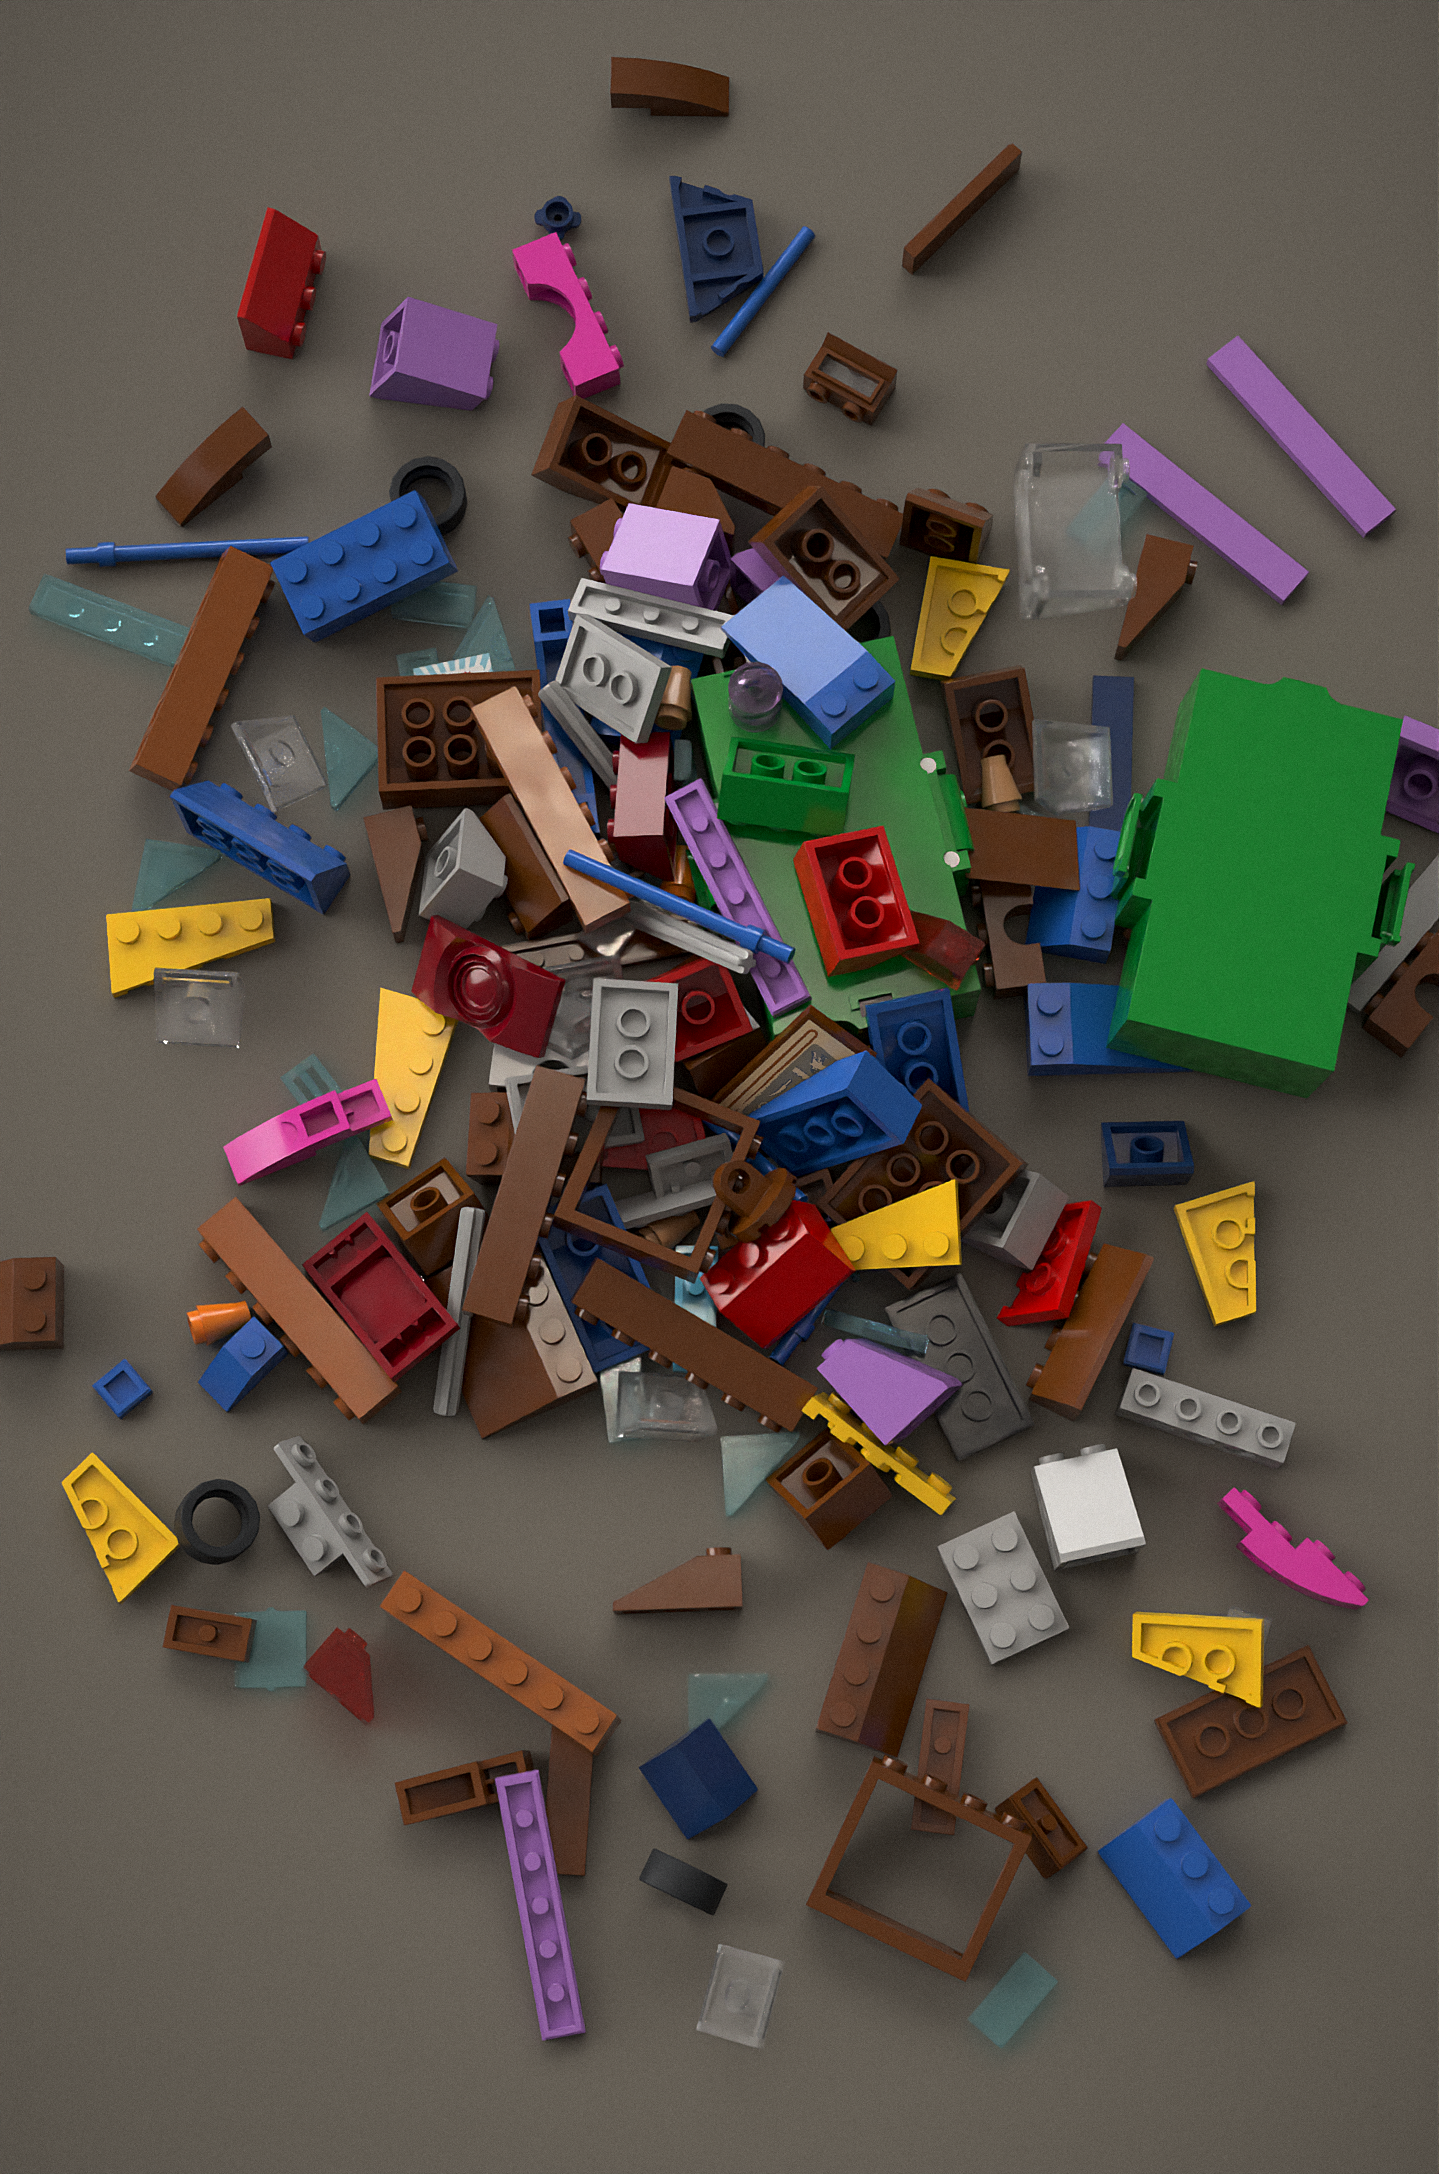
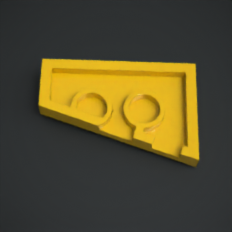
(951, 613)
(906, 1233)
(1221, 1248)
(119, 1525)
(1209, 1649)

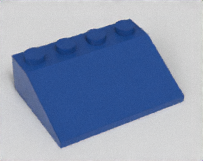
(261, 843)

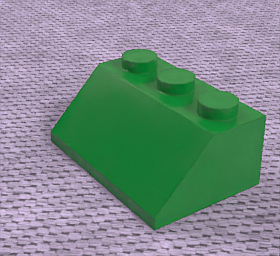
(785, 787)

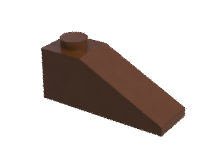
(1160, 580)
(398, 859)
(696, 1586)

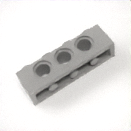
(1205, 1418)

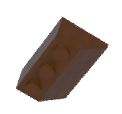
(532, 887)

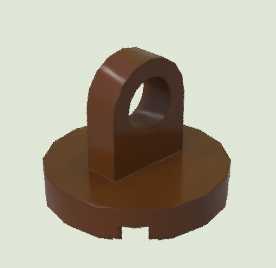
(759, 1201)

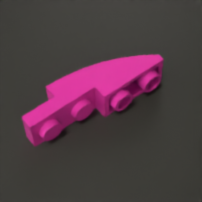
(305, 1130)
(1301, 1568)

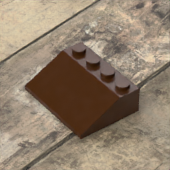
(431, 743)
(939, 1148)
(524, 1368)

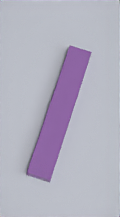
(1300, 436)
(1209, 518)
(735, 891)
(540, 1905)

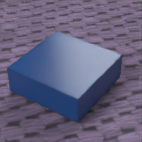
(1148, 1349)
(122, 1388)

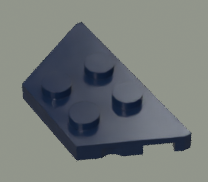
(715, 245)

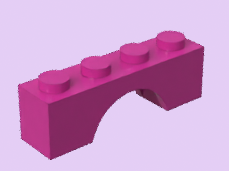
(549, 276)

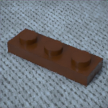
(941, 1757)

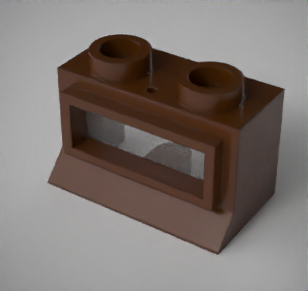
(849, 380)

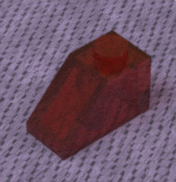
(943, 949)
(344, 1672)

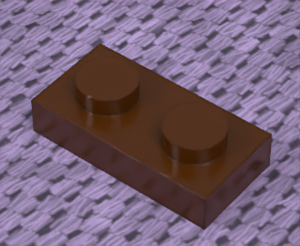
(209, 1633)

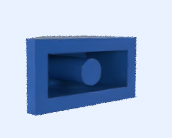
(242, 1364)

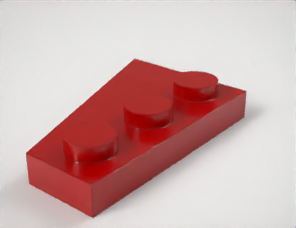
(661, 1132)
(1052, 1284)

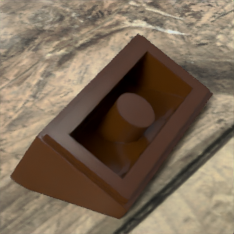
(1053, 1837)

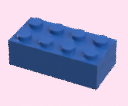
(364, 566)

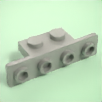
(679, 1181)
(320, 1520)

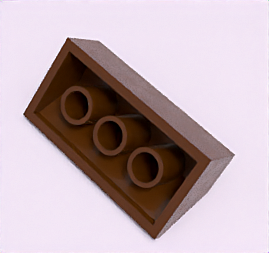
(1090, 1330)
(881, 1660)

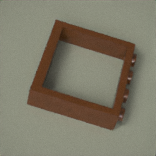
(635, 1247)
(888, 1930)

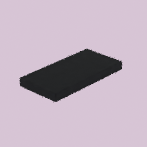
(961, 1345)

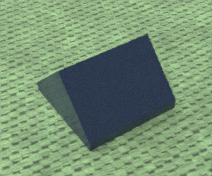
(1145, 1154)
(698, 1779)

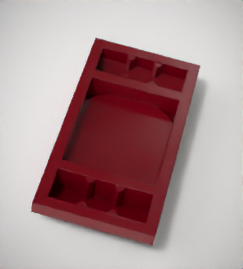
(487, 988)
(381, 1297)

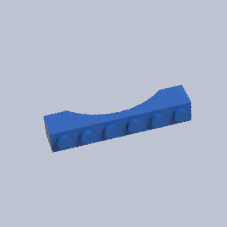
(551, 634)

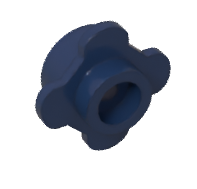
(558, 207)

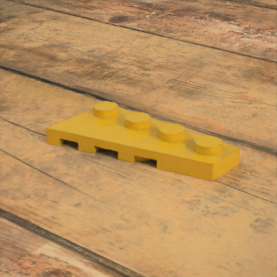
(183, 938)
(407, 1067)
(929, 1489)

